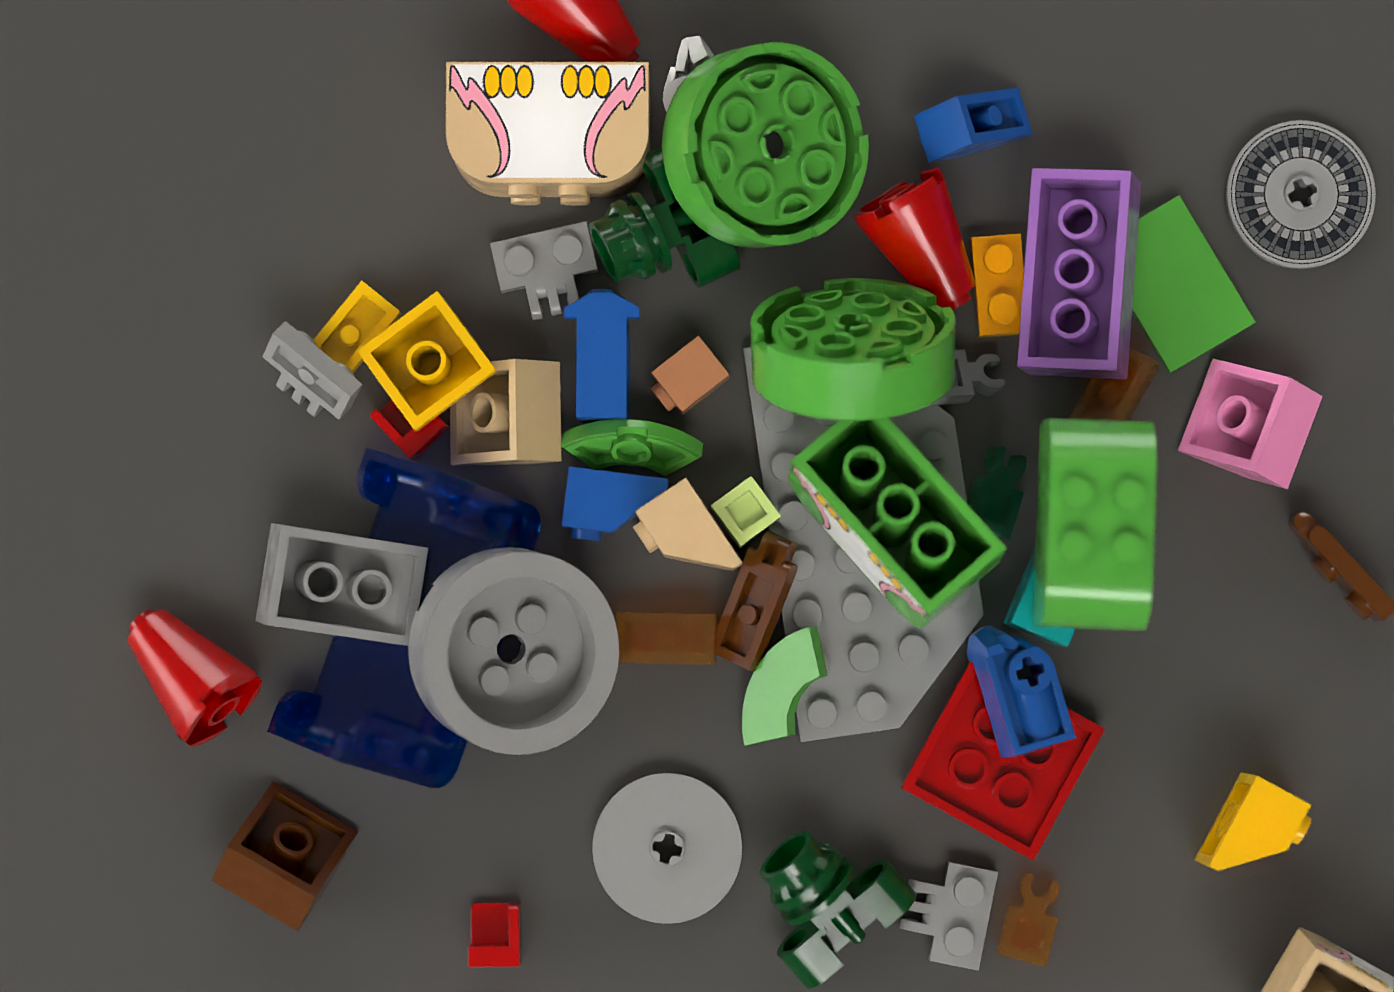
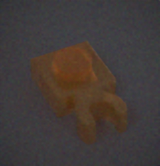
(1028, 930)

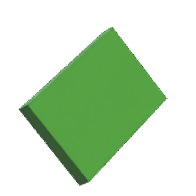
(1182, 289)

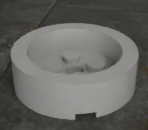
(561, 667)

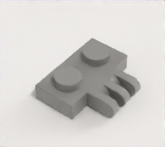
(545, 264)
(311, 372)
(955, 914)

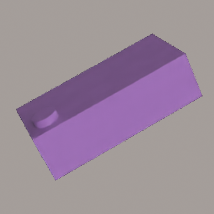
(1079, 273)

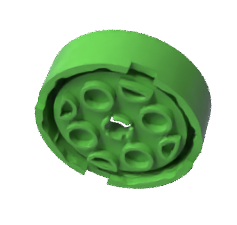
(720, 155)
(853, 349)

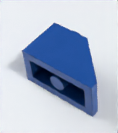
(972, 124)
(605, 500)

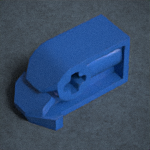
(602, 354)
(1024, 711)

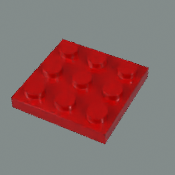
(1001, 797)

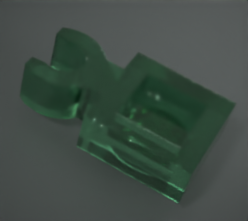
(994, 496)

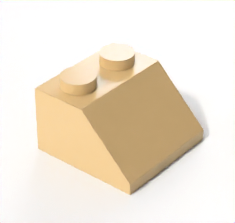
(509, 416)
(684, 529)

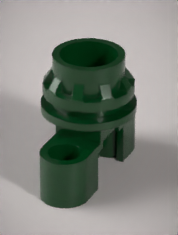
(638, 236)
(814, 889)

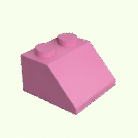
(1250, 422)

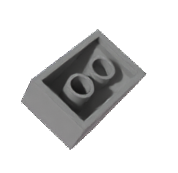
(340, 584)

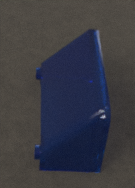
(365, 696)

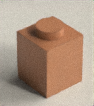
(688, 377)

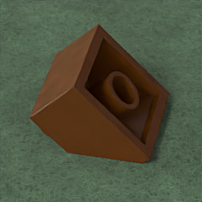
(284, 855)

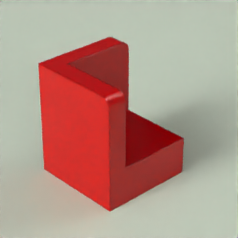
(402, 433)
(495, 935)

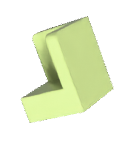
(745, 511)

